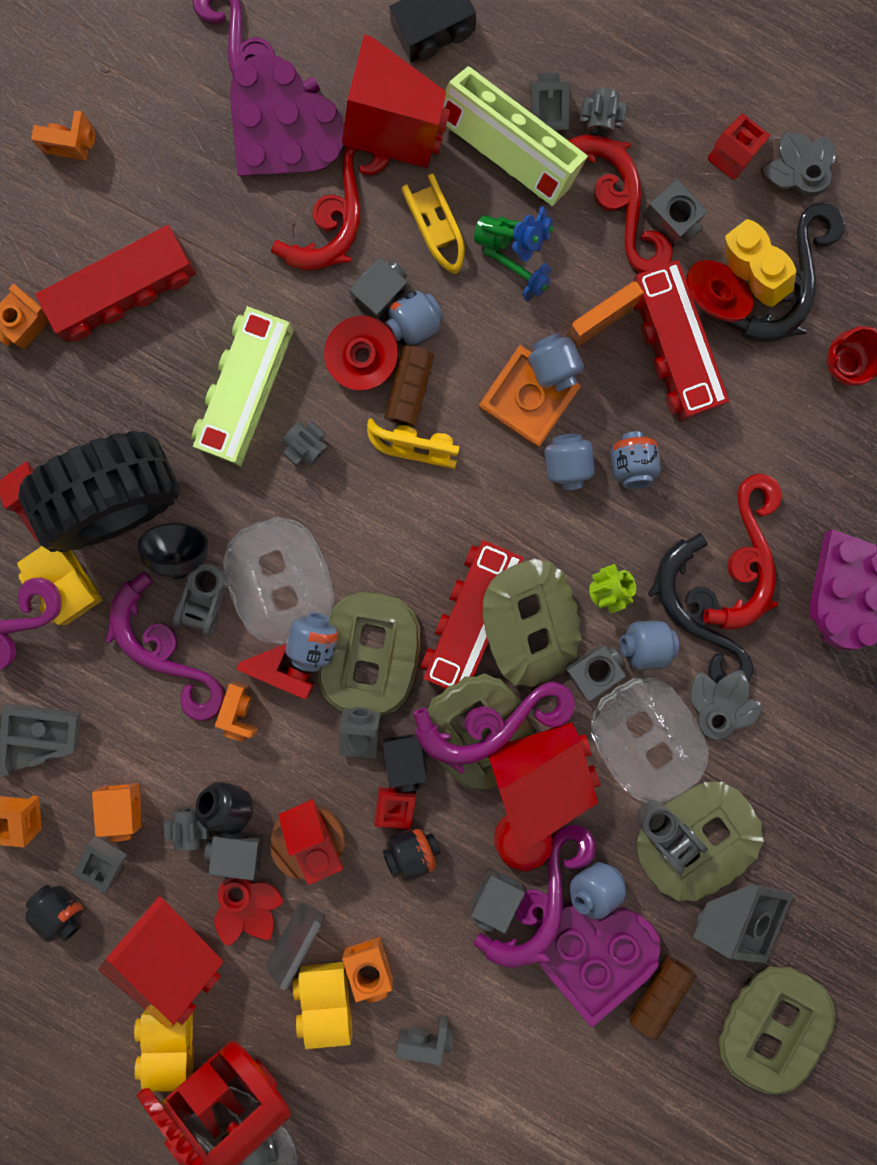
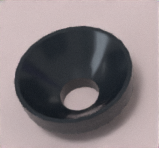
(172, 543)

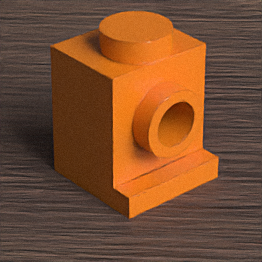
(29, 319)
(19, 820)

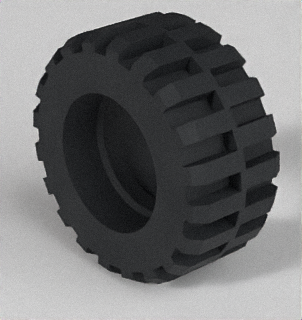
(98, 491)

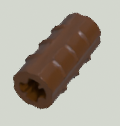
(409, 386)
(662, 998)

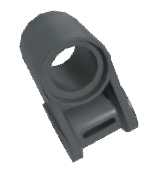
(201, 602)
(673, 838)

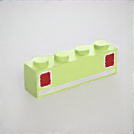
(511, 136)
(242, 386)

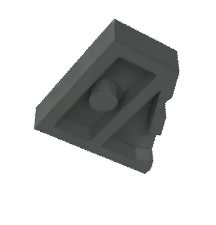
(35, 735)

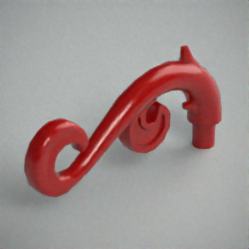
(611, 200)
(333, 253)
(760, 554)

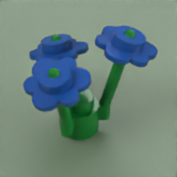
(528, 237)

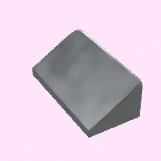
(294, 944)

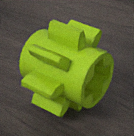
(612, 588)

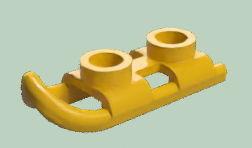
(439, 232)
(406, 439)

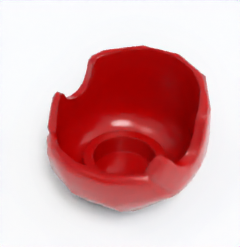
(853, 356)
(520, 861)

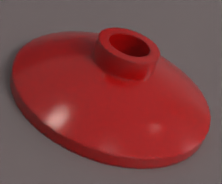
(719, 290)
(345, 343)

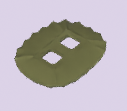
(509, 632)
(396, 659)
(458, 699)
(721, 861)
(800, 1042)

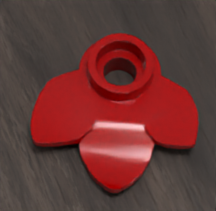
(246, 914)

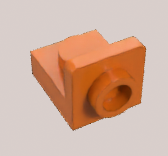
(62, 141)
(234, 705)

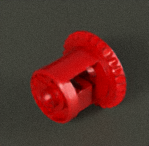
(203, 1091)

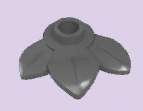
(798, 160)
(725, 698)

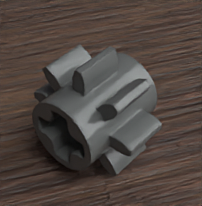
(603, 112)
(304, 444)
(185, 830)

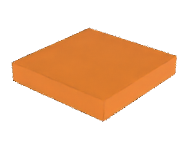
(605, 314)
(522, 403)

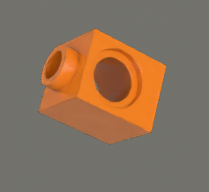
(117, 811)
(368, 954)

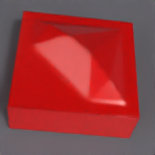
(394, 808)

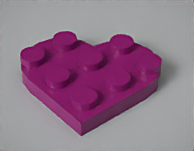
(278, 123)
(846, 592)
(601, 959)

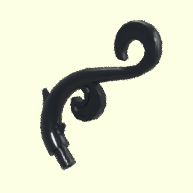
(805, 281)
(664, 584)

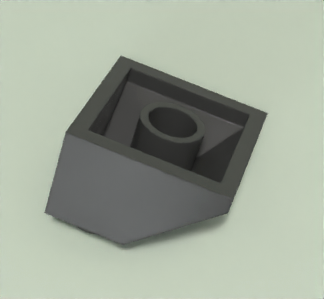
(744, 922)

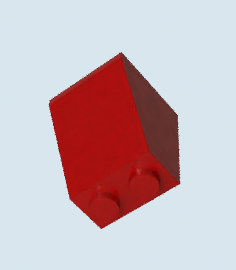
(393, 108)
(544, 782)
(163, 965)

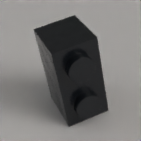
(431, 24)

